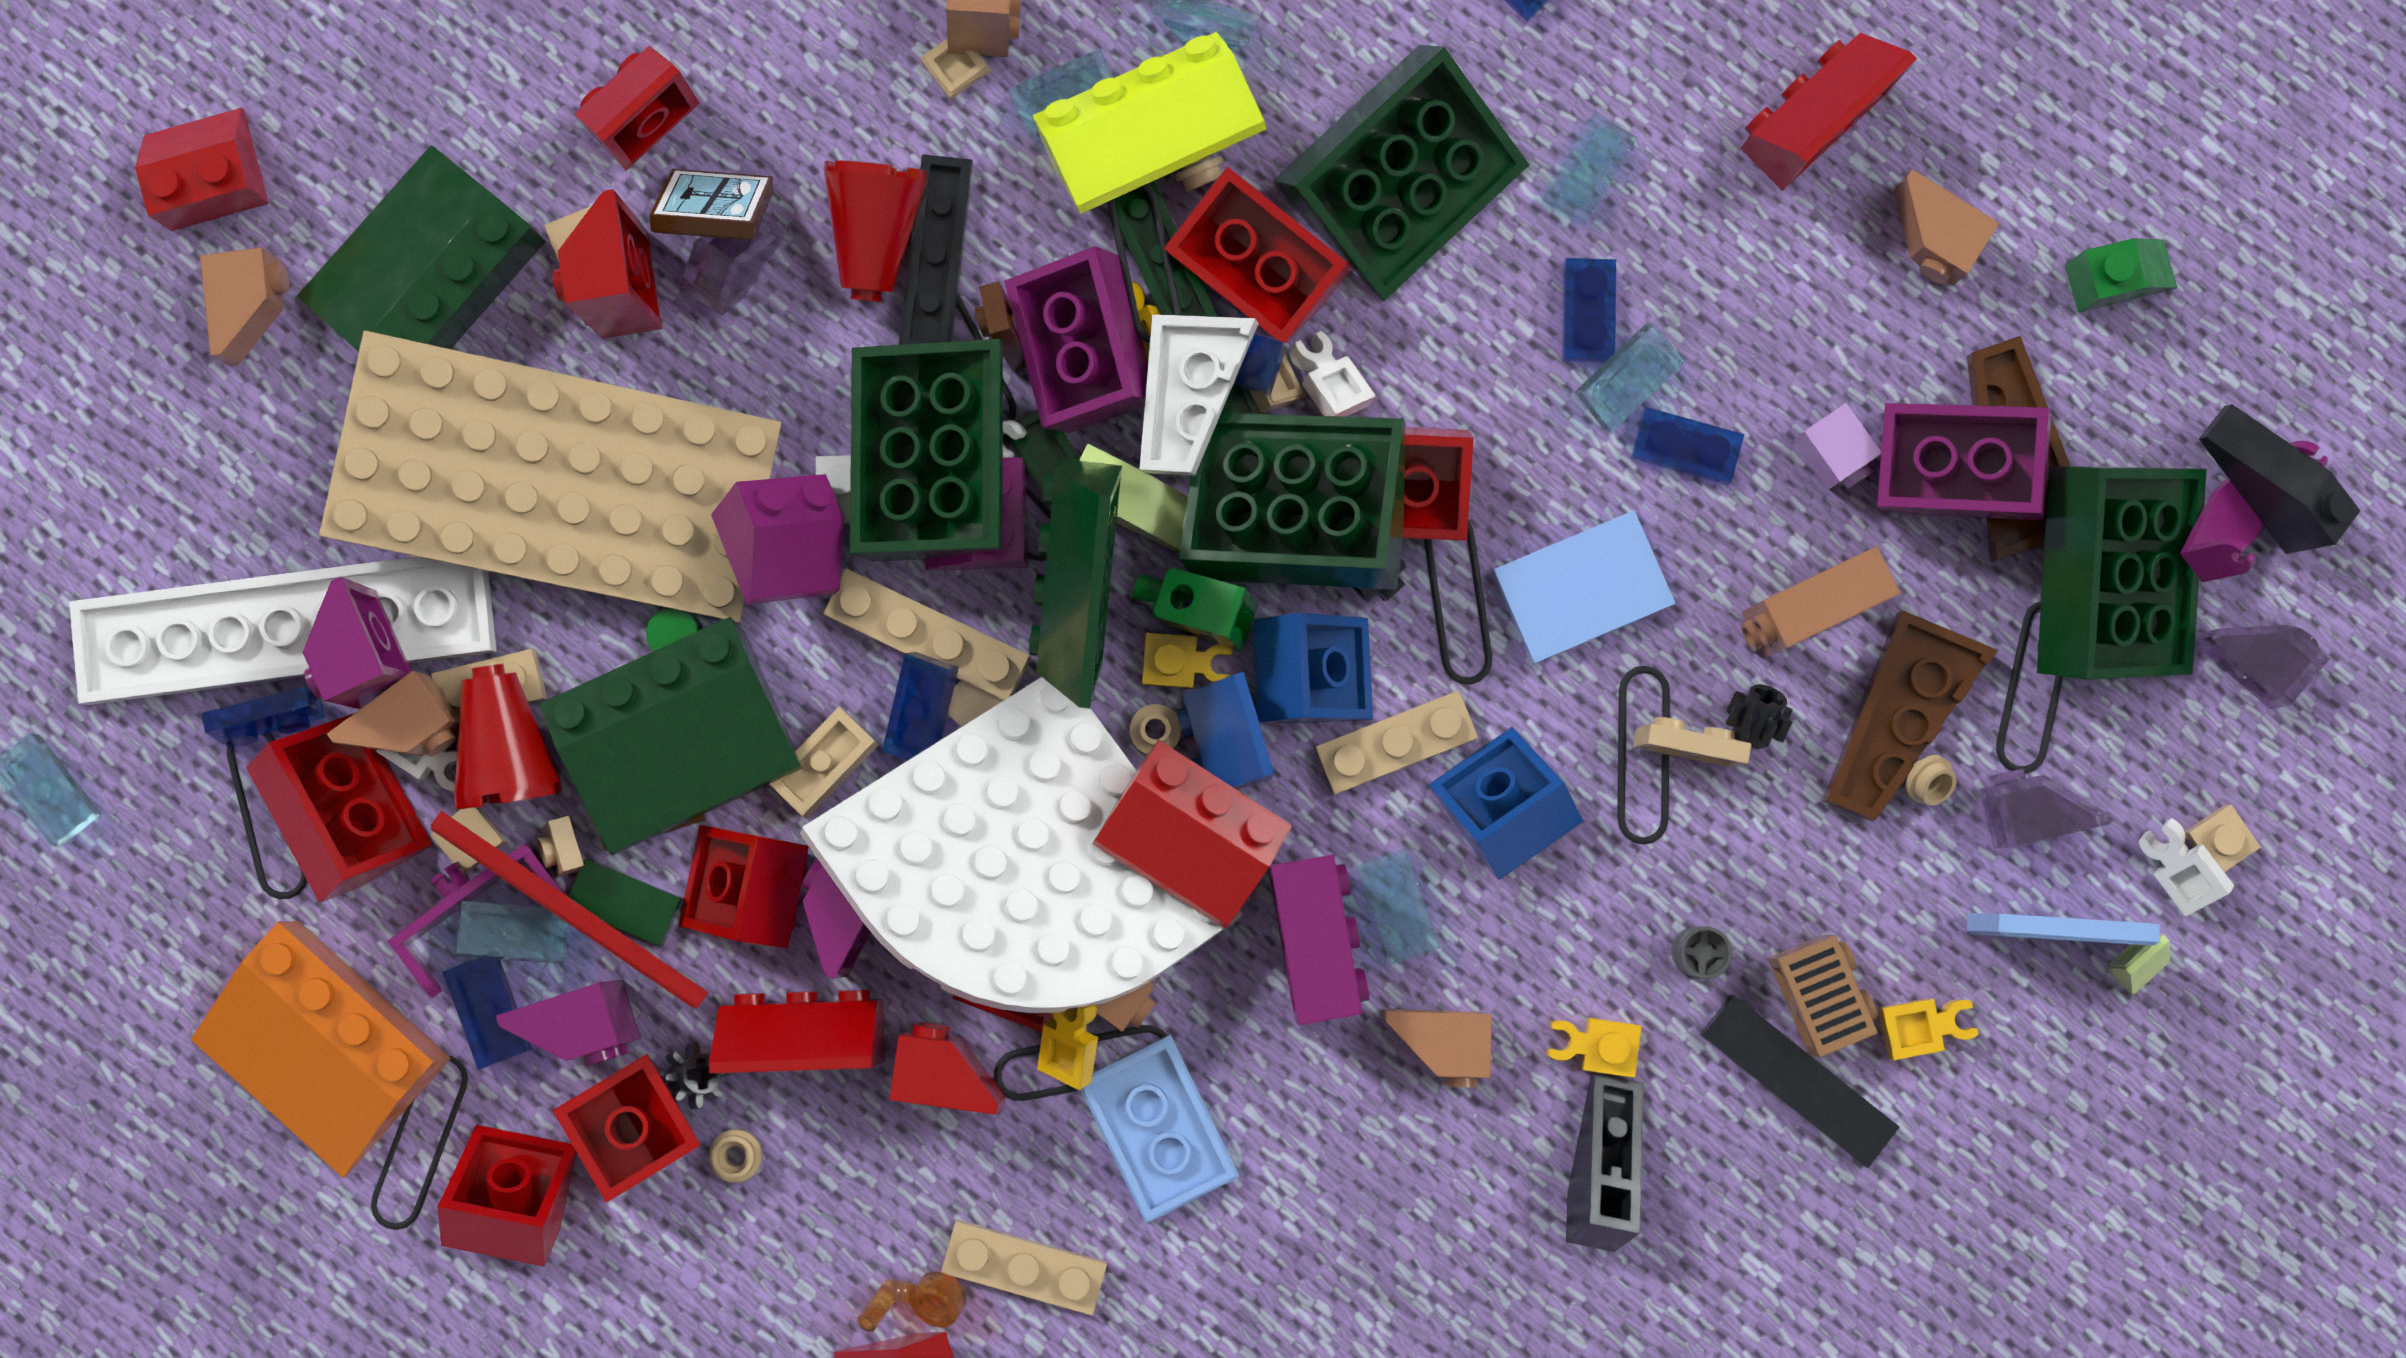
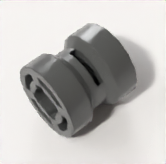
(1711, 952)

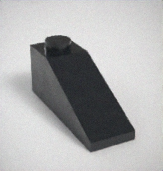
(2282, 485)
(1607, 1166)

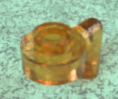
(934, 1299)

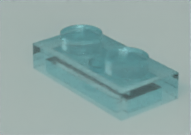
(1210, 16)
(1057, 84)
(1589, 169)
(1629, 377)
(46, 790)
(1397, 906)
(510, 933)

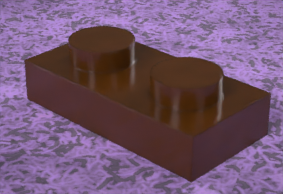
(997, 322)

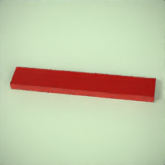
(568, 910)

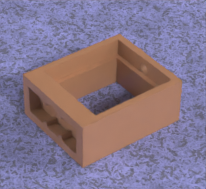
(1818, 603)

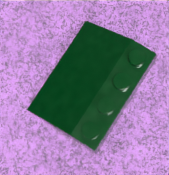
(1403, 169)
(423, 259)
(926, 450)
(1298, 501)
(2114, 573)
(1076, 576)
(671, 735)

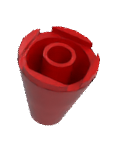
(871, 222)
(500, 743)

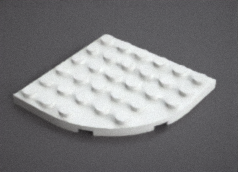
(988, 867)

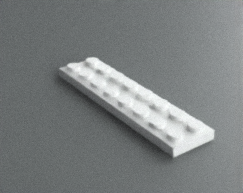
(261, 624)

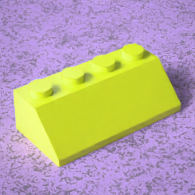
(1148, 121)

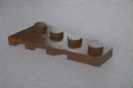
(2006, 378)
(1908, 699)

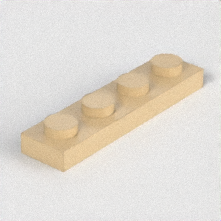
(915, 627)

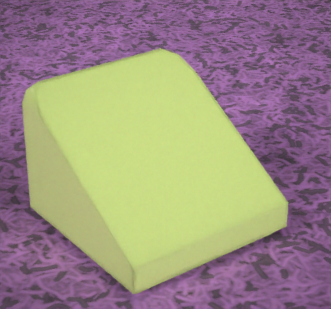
(2140, 963)

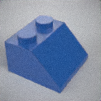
(1312, 668)
(1226, 732)
(1506, 802)

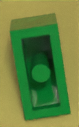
(2119, 273)

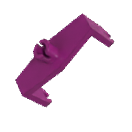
(2226, 529)
(454, 893)

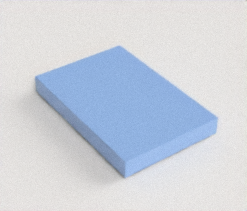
(1583, 587)
(2063, 929)
(1158, 1129)

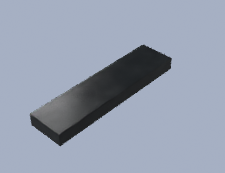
(937, 252)
(1799, 1081)

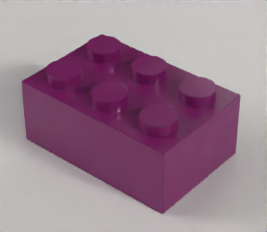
(1079, 340)
(1964, 460)
(1318, 939)

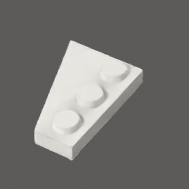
(1187, 387)

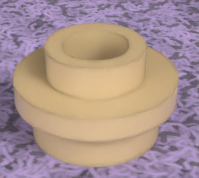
(1200, 172)
(1150, 713)
(1931, 780)
(719, 1160)

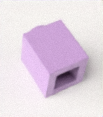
(1839, 448)

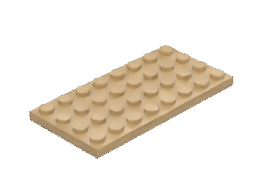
(541, 475)

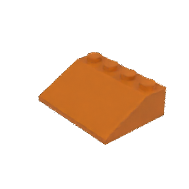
(317, 1045)

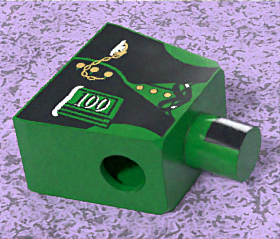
(1217, 614)

